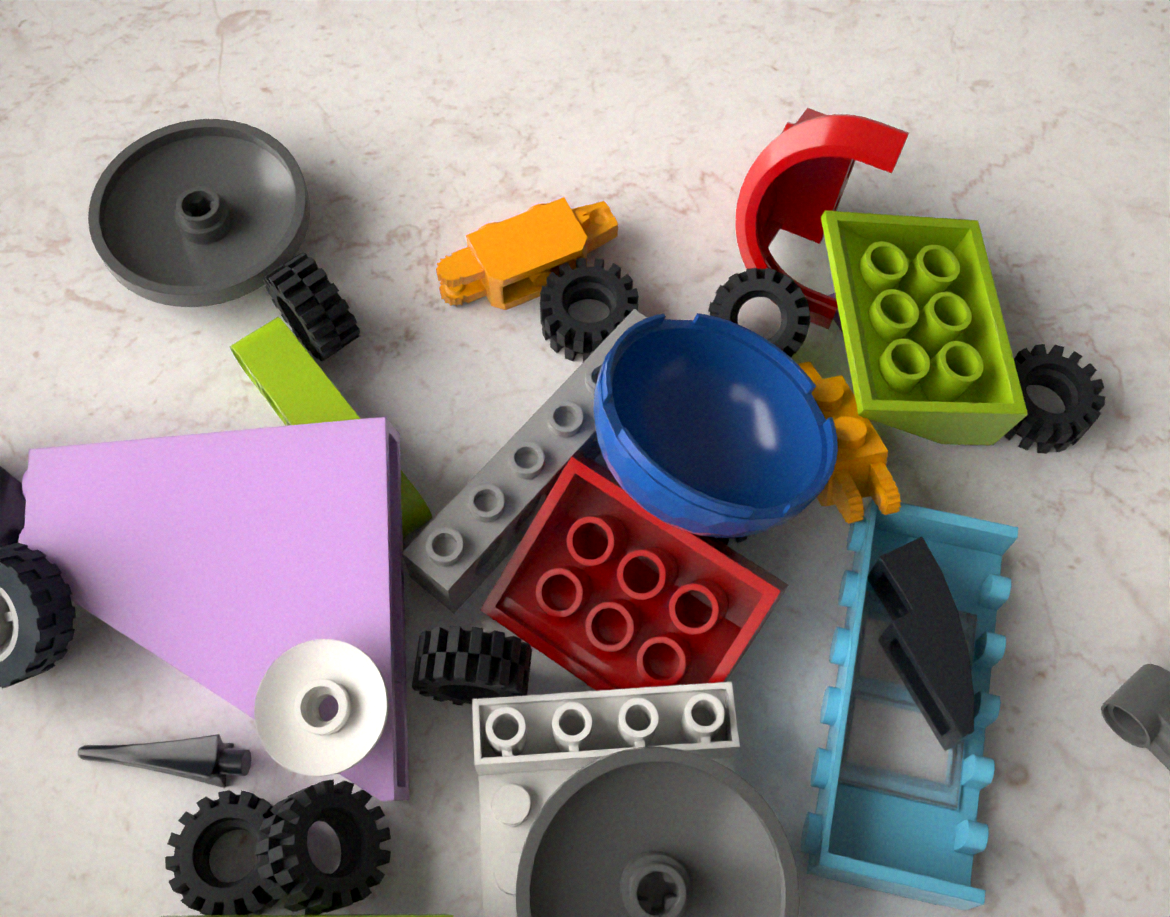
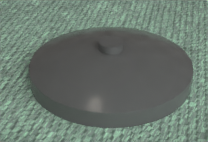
(199, 212)
(656, 840)

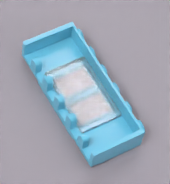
(889, 797)

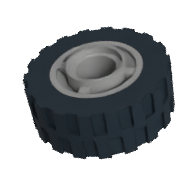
(33, 614)

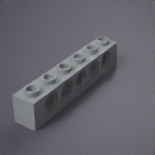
(507, 493)

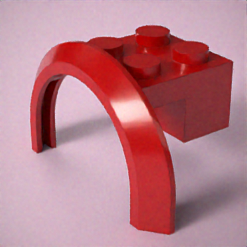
(803, 177)

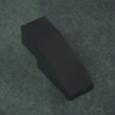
(926, 639)

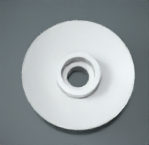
(290, 702)

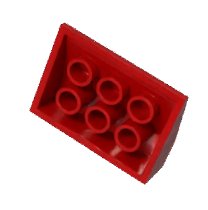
(626, 593)

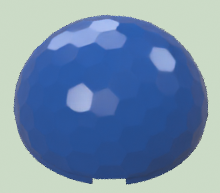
(711, 426)

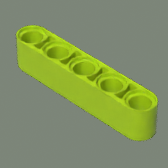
(305, 395)

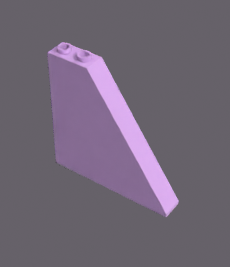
(237, 552)

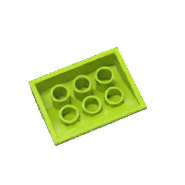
(923, 326)

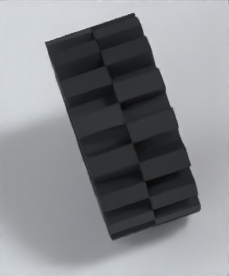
(579, 285)
(771, 285)
(312, 306)
(1070, 384)
(470, 665)
(192, 852)
(290, 858)

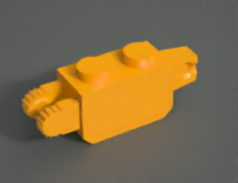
(515, 256)
(860, 456)

